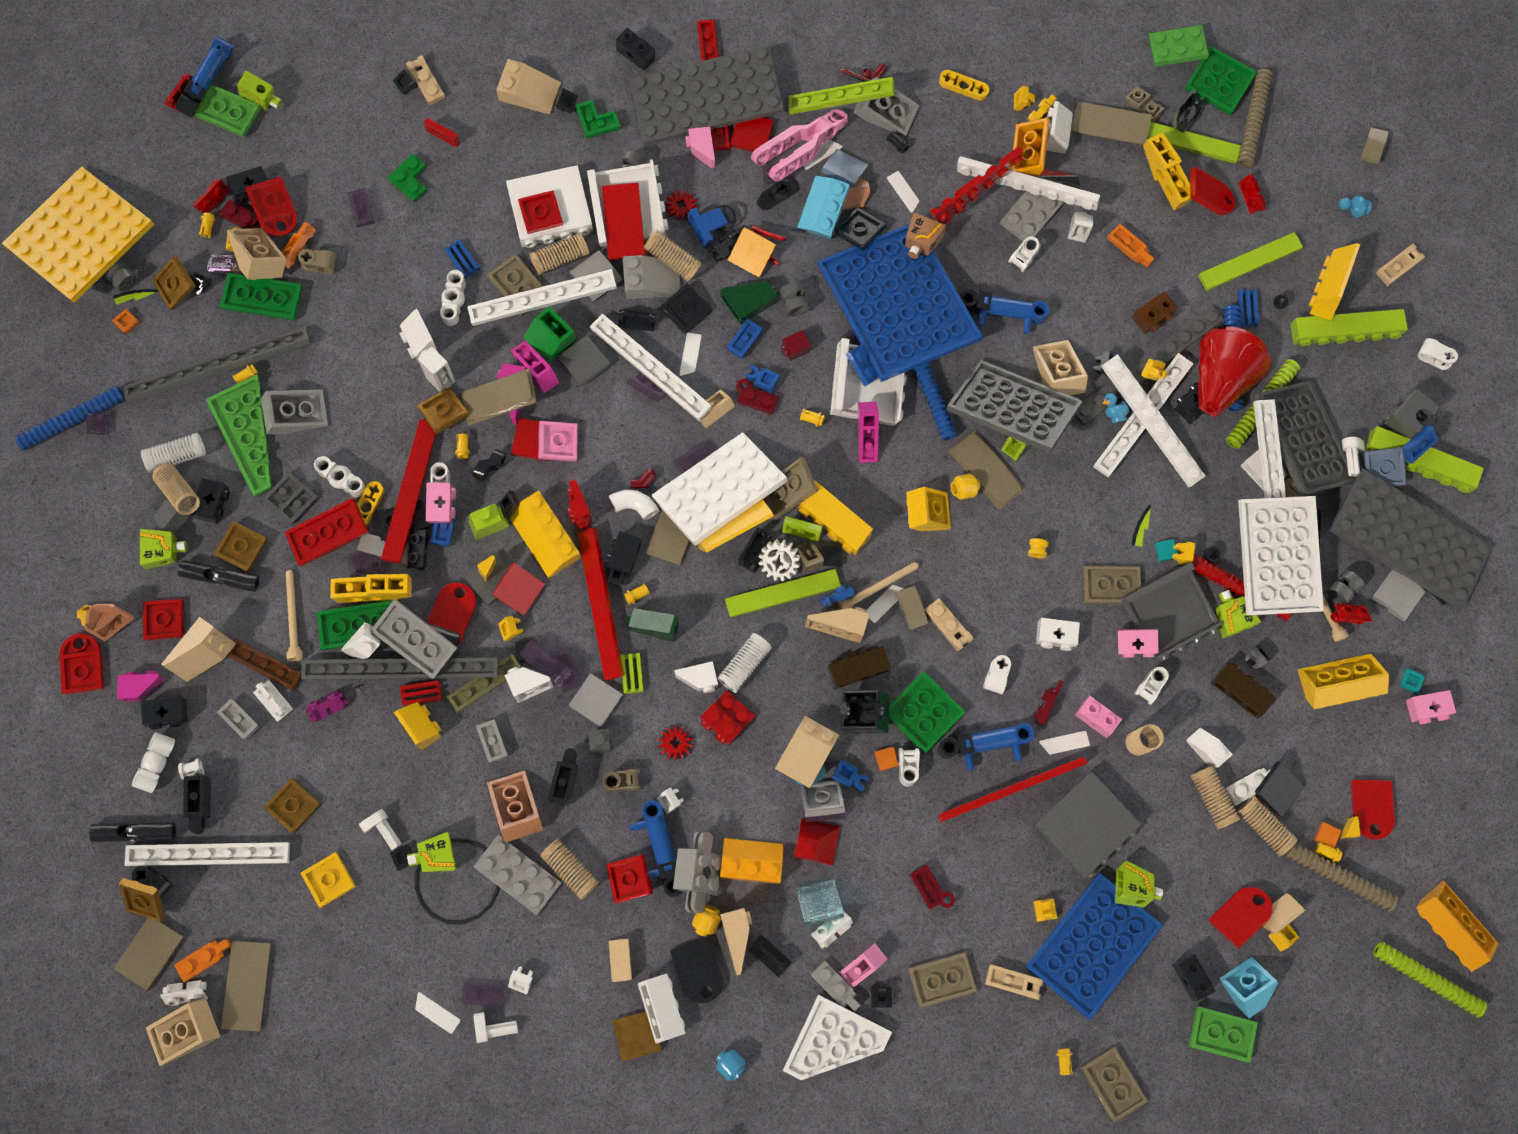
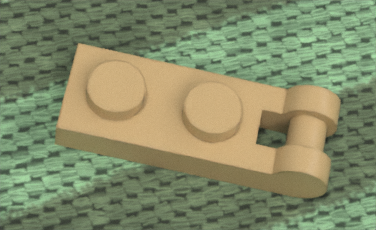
(425, 81)
(1400, 265)
(948, 624)
(1013, 981)

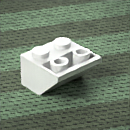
(1059, 128)

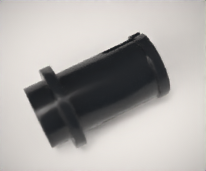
(898, 142)

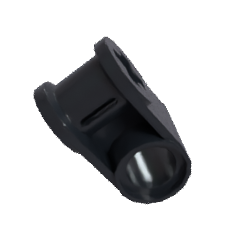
(152, 879)

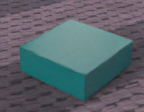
(1165, 550)
(1411, 681)

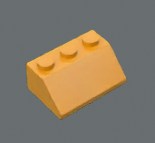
(1033, 141)
(752, 861)

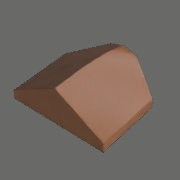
(857, 196)
(106, 620)

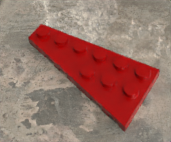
(972, 190)

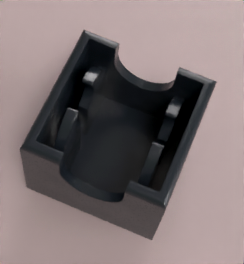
(866, 712)

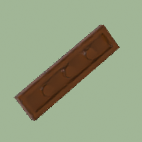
(265, 665)

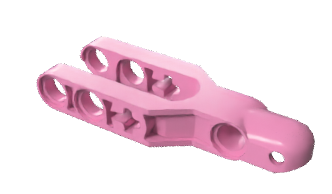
(816, 133)

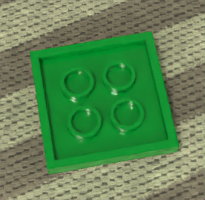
(1220, 80)
(924, 712)

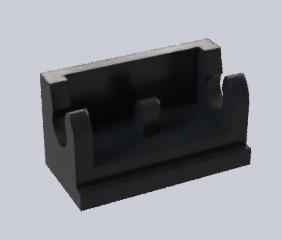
(1186, 112)
(750, 556)

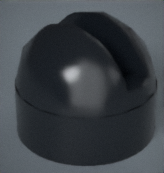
(1284, 303)
(1214, 557)

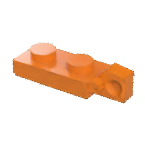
(297, 243)
(1130, 245)
(201, 959)

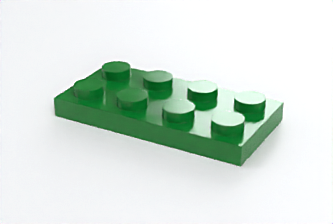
(261, 297)
(340, 624)

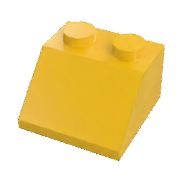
(928, 509)
(418, 725)

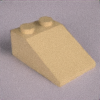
(527, 87)
(256, 254)
(1060, 367)
(842, 623)
(198, 651)
(807, 751)
(736, 931)
(182, 1031)

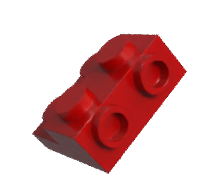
(578, 508)
(726, 718)

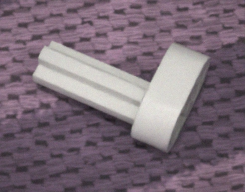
(1353, 447)
(379, 820)
(484, 1032)

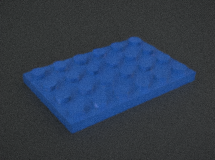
(1093, 947)

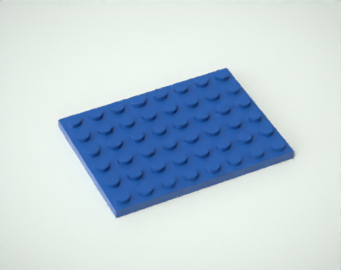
(898, 304)

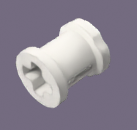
(191, 769)

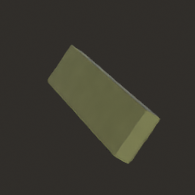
(480, 687)

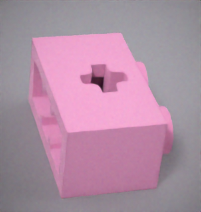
(434, 512)
(1128, 636)
(1441, 703)
(1098, 717)

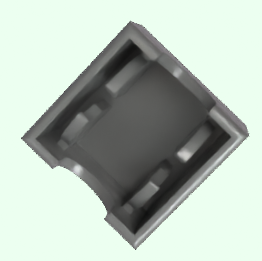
(1409, 414)

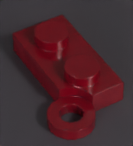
(238, 215)
(756, 398)
(1049, 697)
(929, 888)

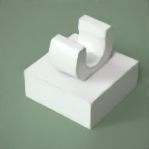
(669, 800)
(520, 981)

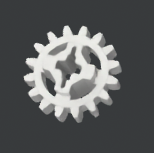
(787, 558)

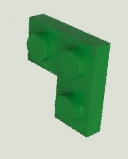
(595, 124)
(404, 178)

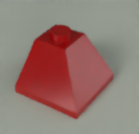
(817, 842)

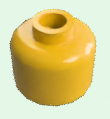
(965, 486)
(707, 921)

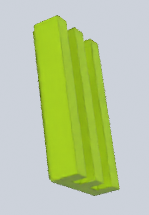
(801, 529)
(631, 657)

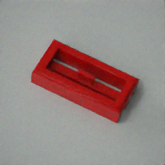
(441, 132)
(421, 685)

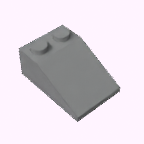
(891, 112)
(649, 277)
(293, 411)

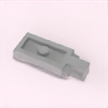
(835, 986)

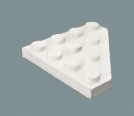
(832, 1039)

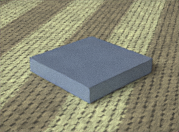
(844, 168)
(1387, 465)

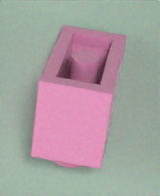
(701, 145)
(863, 965)

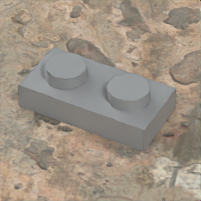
(238, 719)
(492, 741)

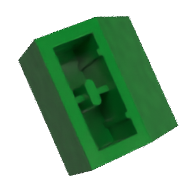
(549, 334)

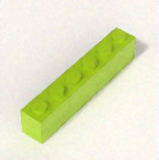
(1348, 327)
(1432, 464)

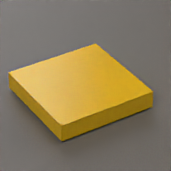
(328, 879)

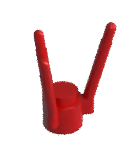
(764, 233)

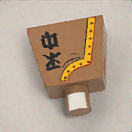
(923, 235)

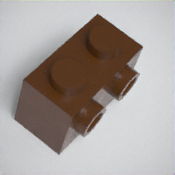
(1155, 312)

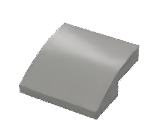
(592, 265)
(1399, 595)

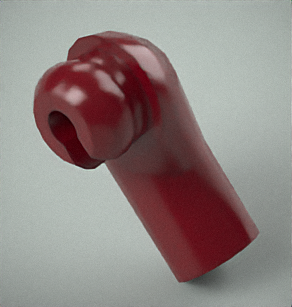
(879, 71)
(645, 481)

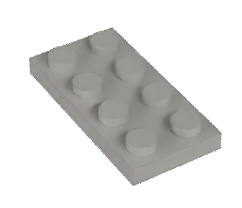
(1030, 214)
(414, 639)
(517, 875)

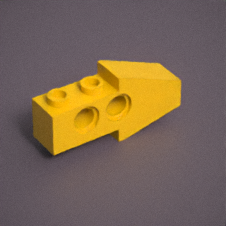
(1167, 170)
(371, 588)

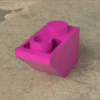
(137, 686)

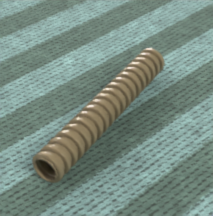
(1255, 117)
(1343, 877)

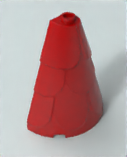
(1229, 367)

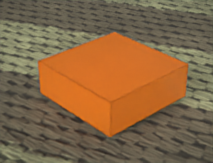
(125, 321)
(886, 759)
(1327, 834)

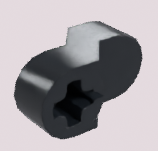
(775, 194)
(493, 463)

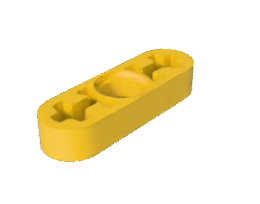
(961, 78)
(377, 497)

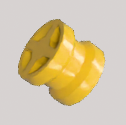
(1038, 548)

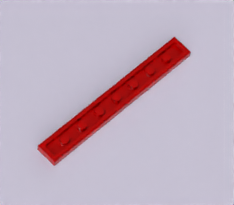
(709, 50)
(409, 493)
(600, 604)
(1011, 789)

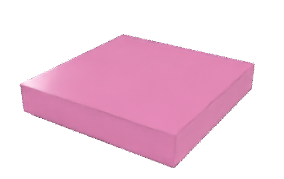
(557, 441)

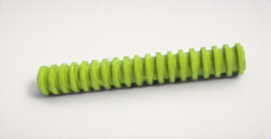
(1248, 423)
(1430, 979)

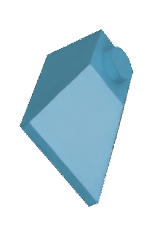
(1249, 986)

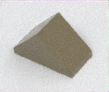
(810, 556)

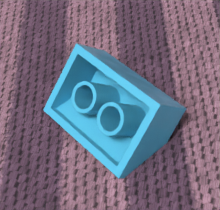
(823, 206)

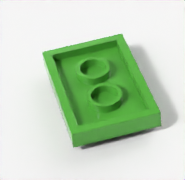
(1178, 45)
(227, 111)
(1223, 1034)

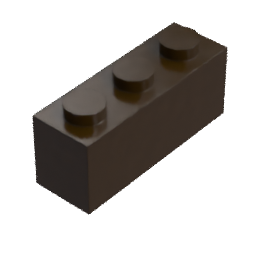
(858, 667)
(1243, 689)

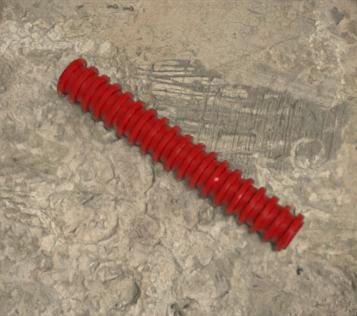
(1224, 578)

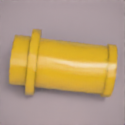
(207, 224)
(245, 374)
(812, 417)
(462, 446)
(636, 594)
(1328, 852)
(1065, 1061)

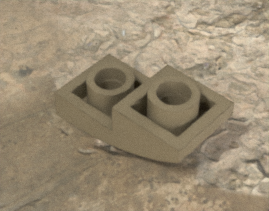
(1142, 103)
(1374, 145)
(912, 607)

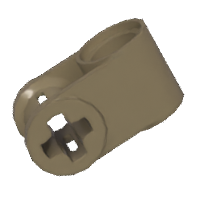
(318, 260)
(623, 780)

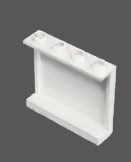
(649, 196)
(570, 200)
(850, 390)

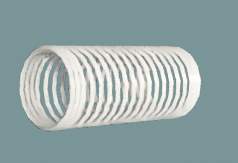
(198, 449)
(739, 675)

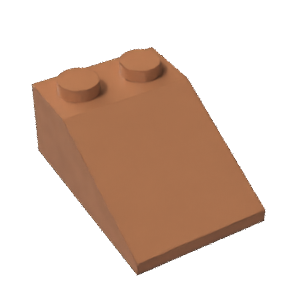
(514, 806)

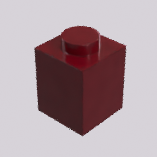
(795, 345)

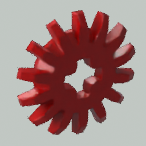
(677, 199)
(681, 748)

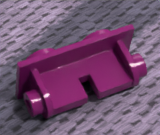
(333, 701)

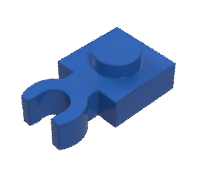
(765, 379)
(840, 593)
(847, 775)

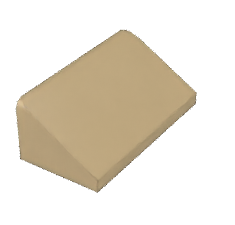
(720, 404)
(1283, 913)
(620, 960)

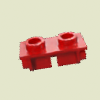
(172, 99)
(1250, 191)
(212, 198)
(1350, 613)

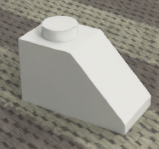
(1080, 226)
(362, 643)
(700, 677)
(1209, 748)

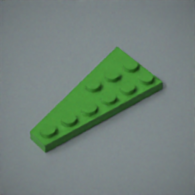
(242, 424)

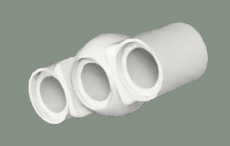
(453, 289)
(333, 471)
(153, 762)

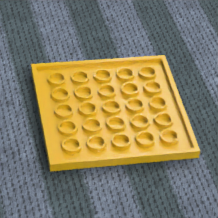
(78, 234)

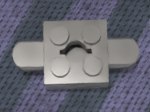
(697, 872)

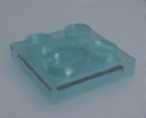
(819, 903)

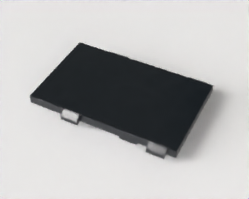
(384, 518)

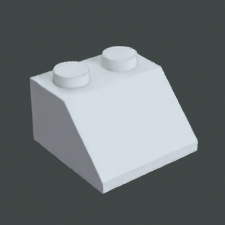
(416, 335)
(527, 683)

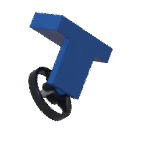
(708, 222)

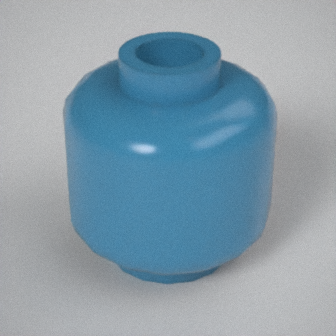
(730, 1065)

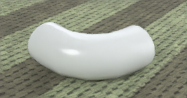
(634, 500)

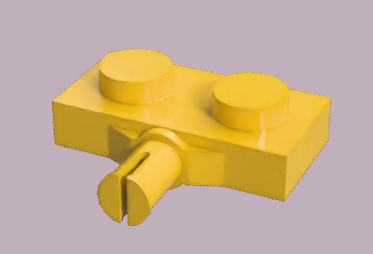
(1044, 106)

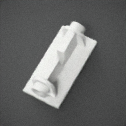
(272, 700)
(825, 934)
(174, 993)

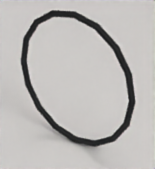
(454, 921)

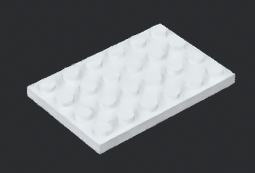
(719, 488)
(1280, 555)

